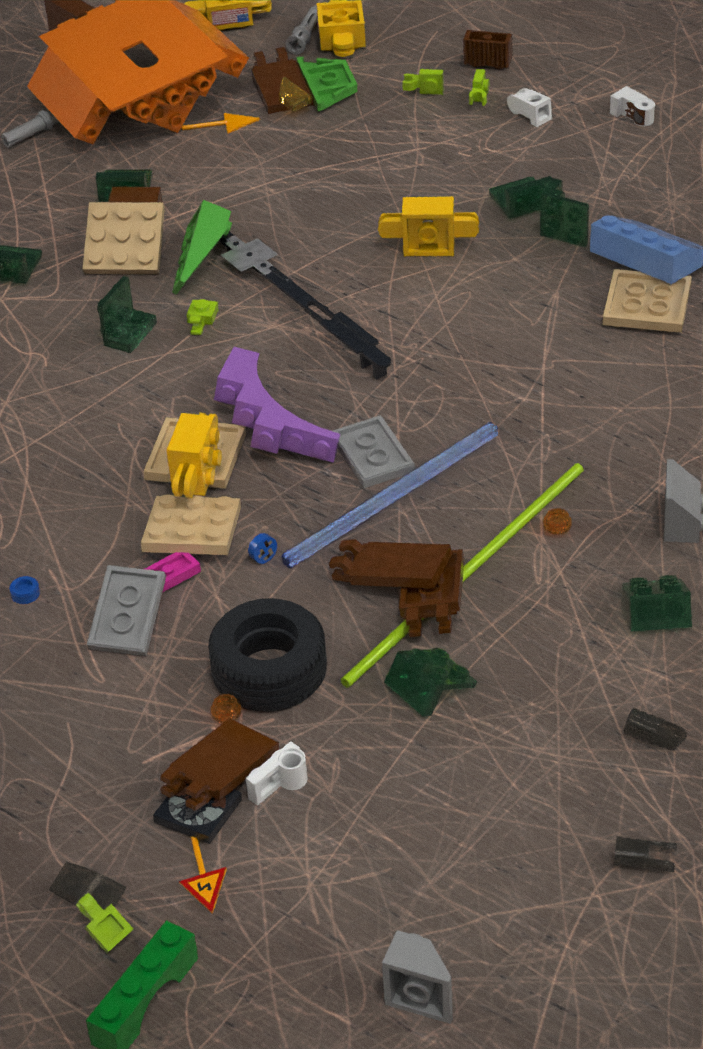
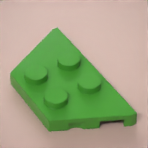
(327, 80)

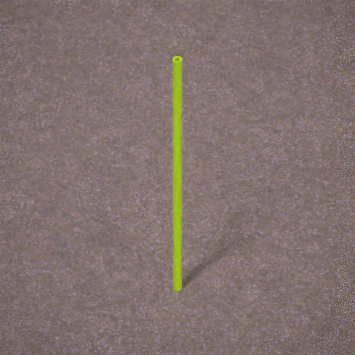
(469, 568)

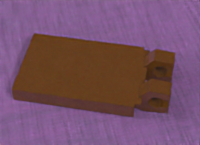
(270, 75)
(390, 563)
(437, 602)
(217, 763)

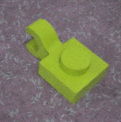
(429, 81)
(480, 87)
(201, 313)
(106, 925)

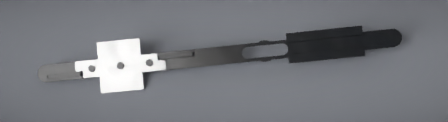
(256, 254)

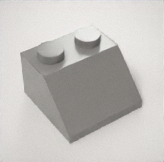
(682, 505)
(417, 978)

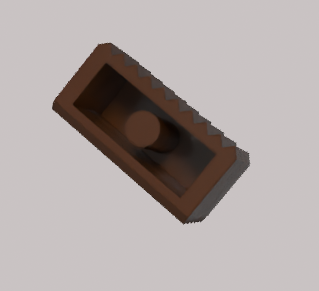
(487, 49)

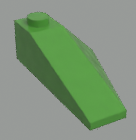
(200, 238)

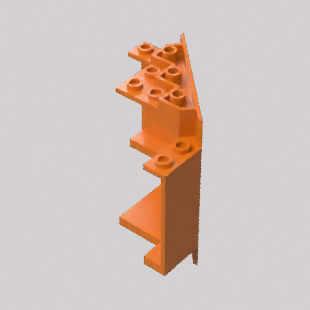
(91, 76)

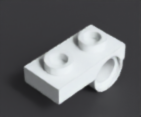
(283, 769)

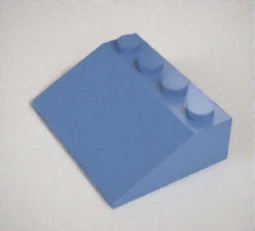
(645, 248)

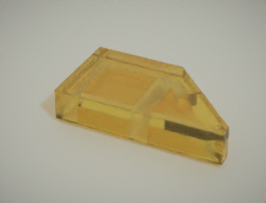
(293, 96)

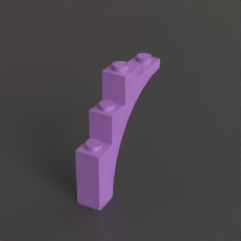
(256, 409)

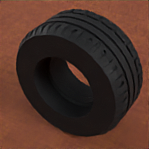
(264, 626)

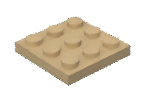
(123, 238)
(646, 302)
(230, 443)
(191, 525)

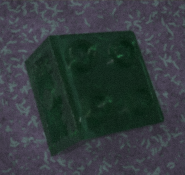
(121, 178)
(520, 196)
(563, 217)
(18, 263)
(120, 323)
(658, 603)
(423, 675)

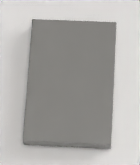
(373, 451)
(126, 610)

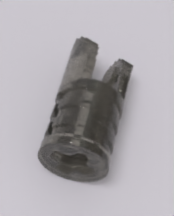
(649, 728)
(636, 853)

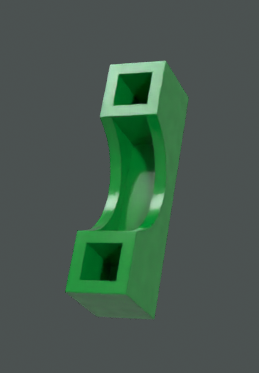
(120, 1013)

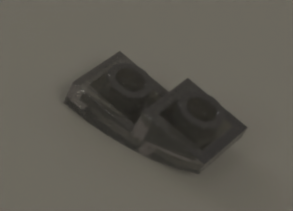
(76, 881)

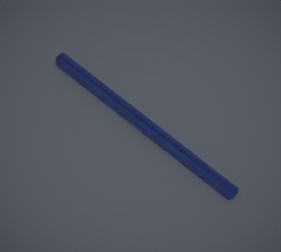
(389, 495)

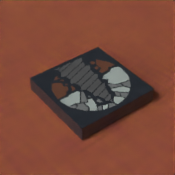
(201, 824)

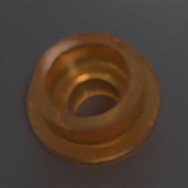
(557, 521)
(225, 707)

